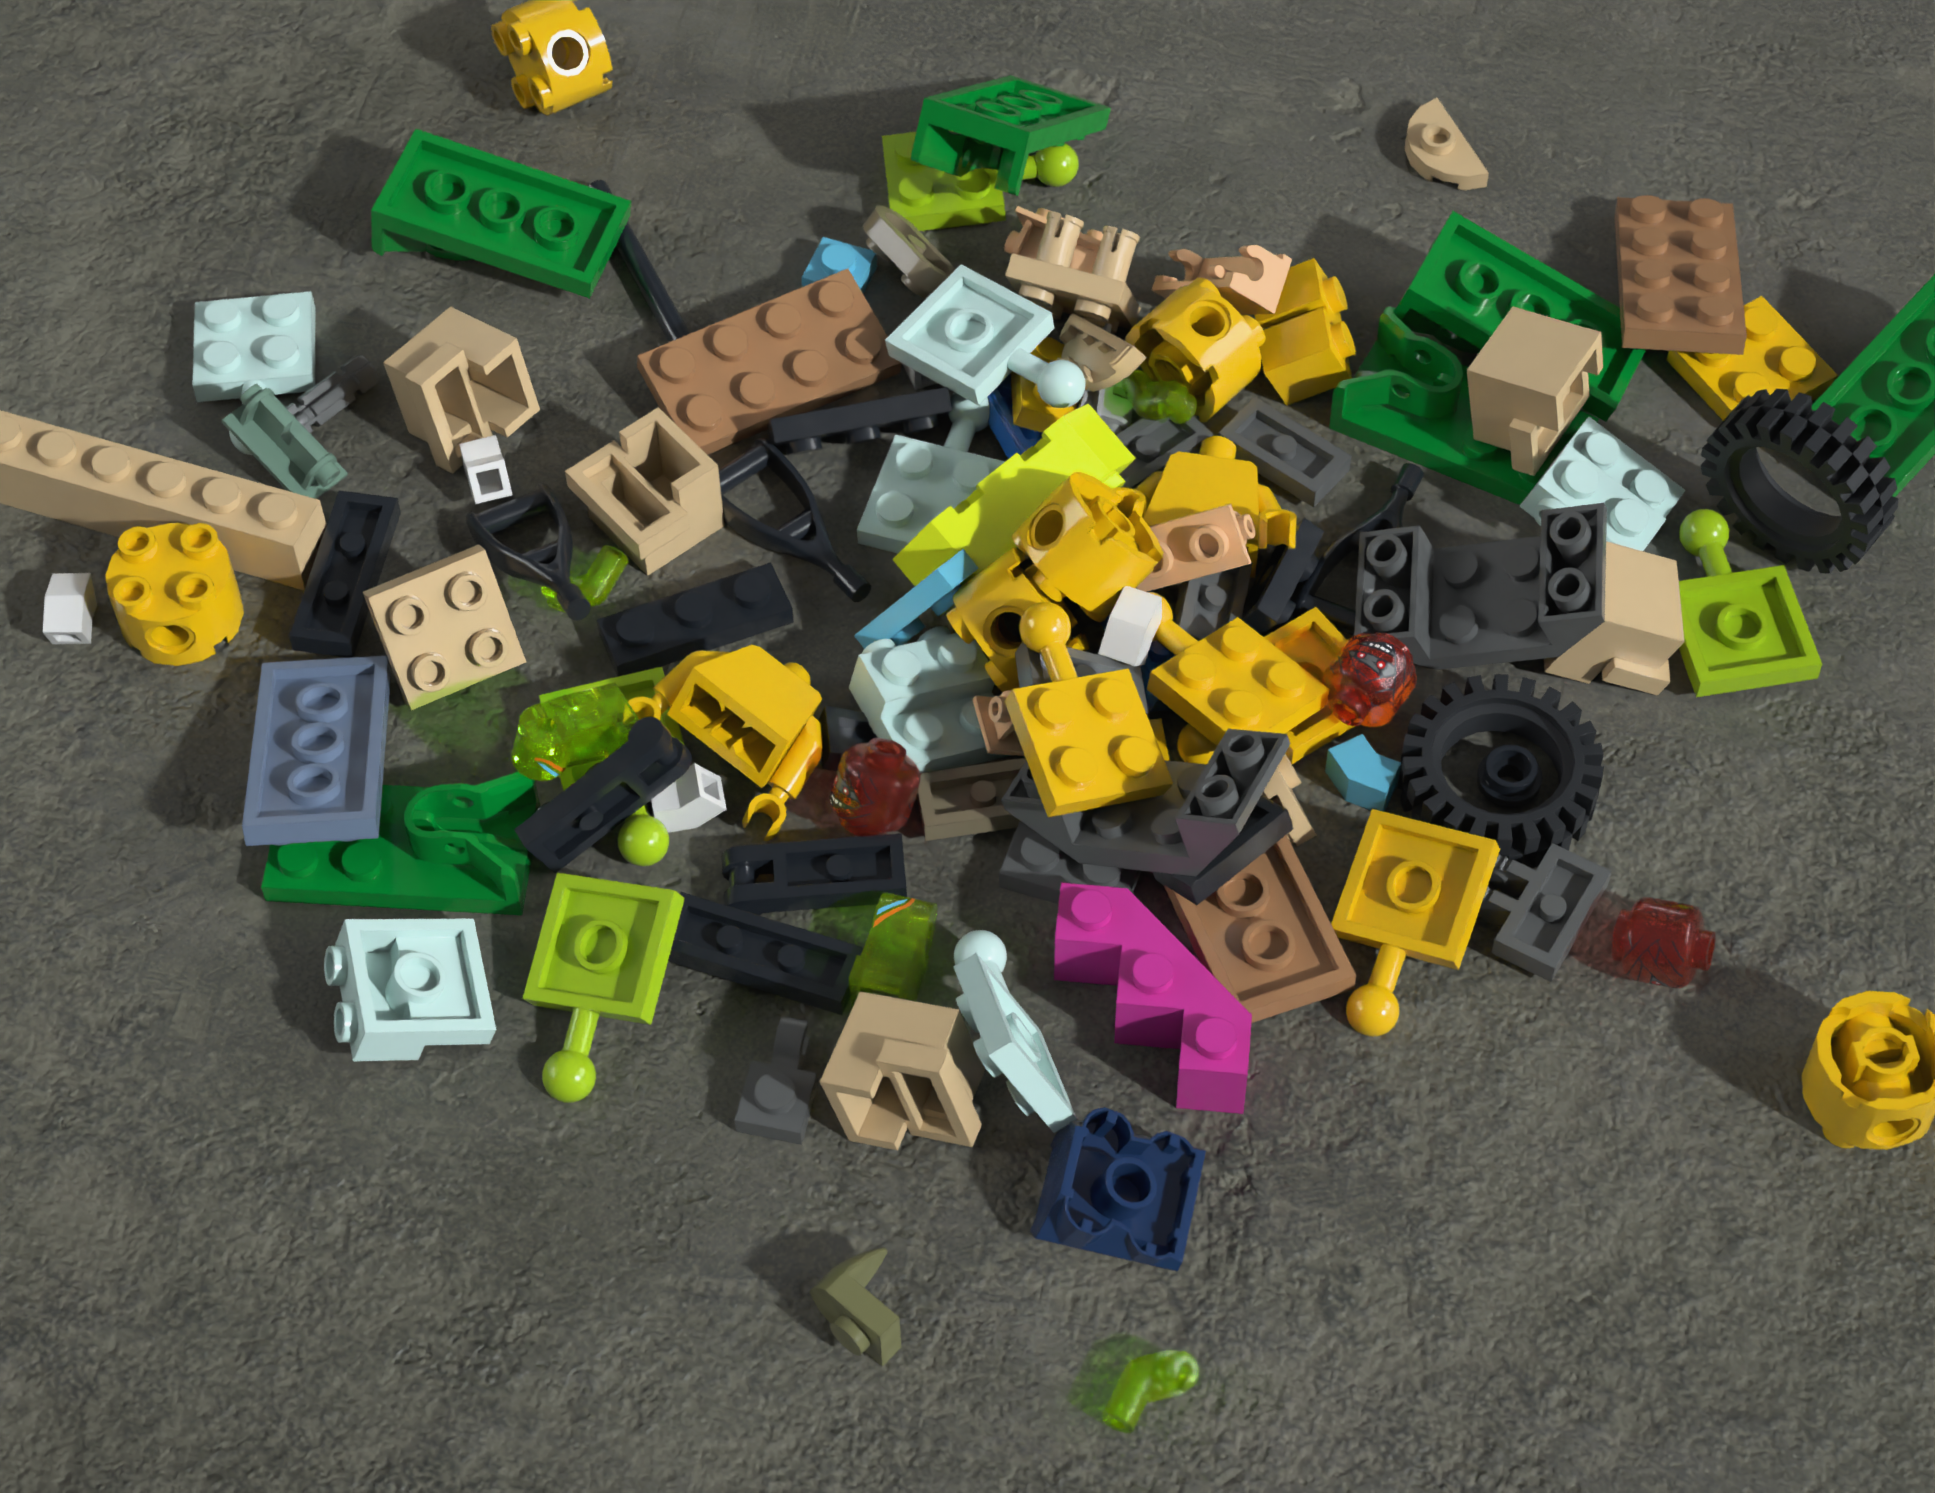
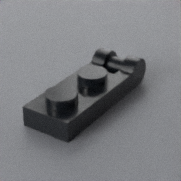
(605, 795)
(814, 873)

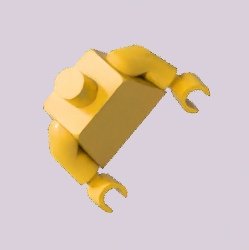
(1209, 481)
(748, 714)

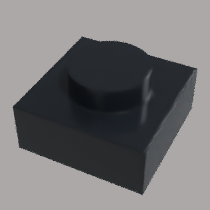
(840, 731)

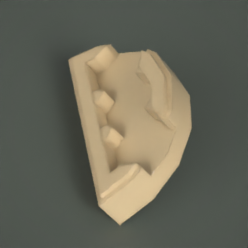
(1440, 149)
(1098, 353)
(1280, 791)

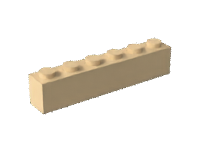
(123, 487)

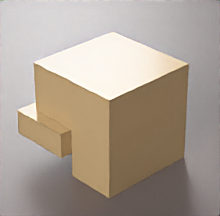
(460, 384)
(1531, 384)
(651, 492)
(1639, 627)
(902, 1070)

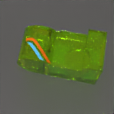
(571, 731)
(895, 948)

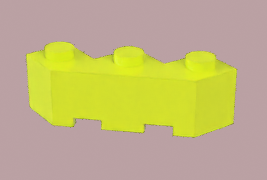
(1013, 492)

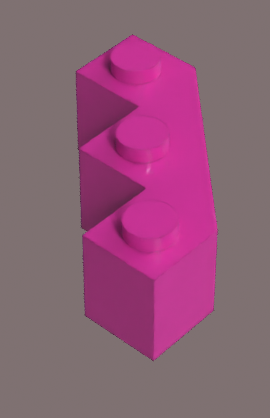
(1161, 992)

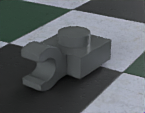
(779, 1094)

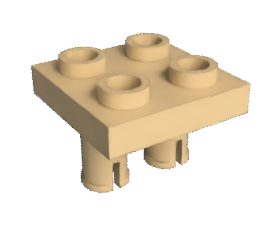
(1054, 286)
(444, 627)

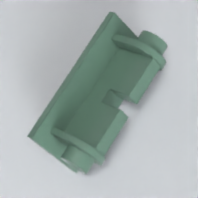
(283, 444)

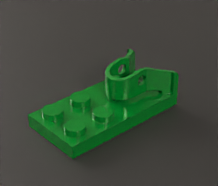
(999, 126)
(496, 212)
(1475, 281)
(1893, 390)
(1417, 406)
(433, 852)

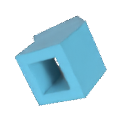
(1362, 774)

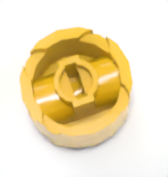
(578, 58)
(1200, 344)
(1087, 545)
(174, 592)
(981, 612)
(1872, 1072)

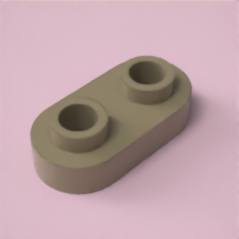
(904, 245)

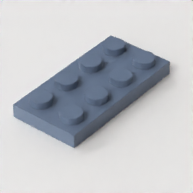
(318, 751)

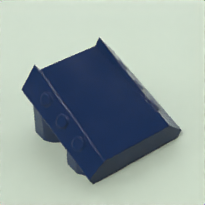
(1119, 1191)

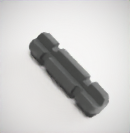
(334, 392)

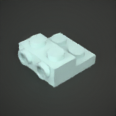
(1605, 470)
(925, 696)
(408, 987)

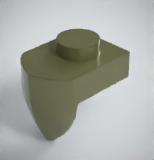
(854, 1313)

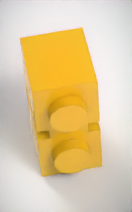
(1306, 337)

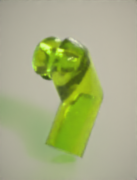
(1159, 398)
(597, 581)
(1148, 1381)

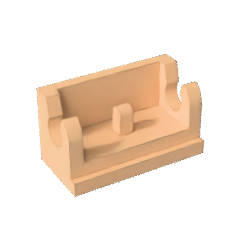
(1247, 282)

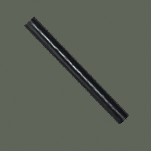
(647, 279)

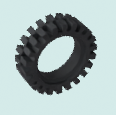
(1824, 449)
(1520, 713)

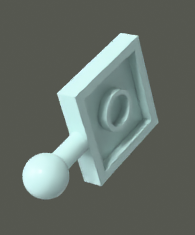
(978, 334)
(253, 343)
(925, 479)
(1009, 1037)

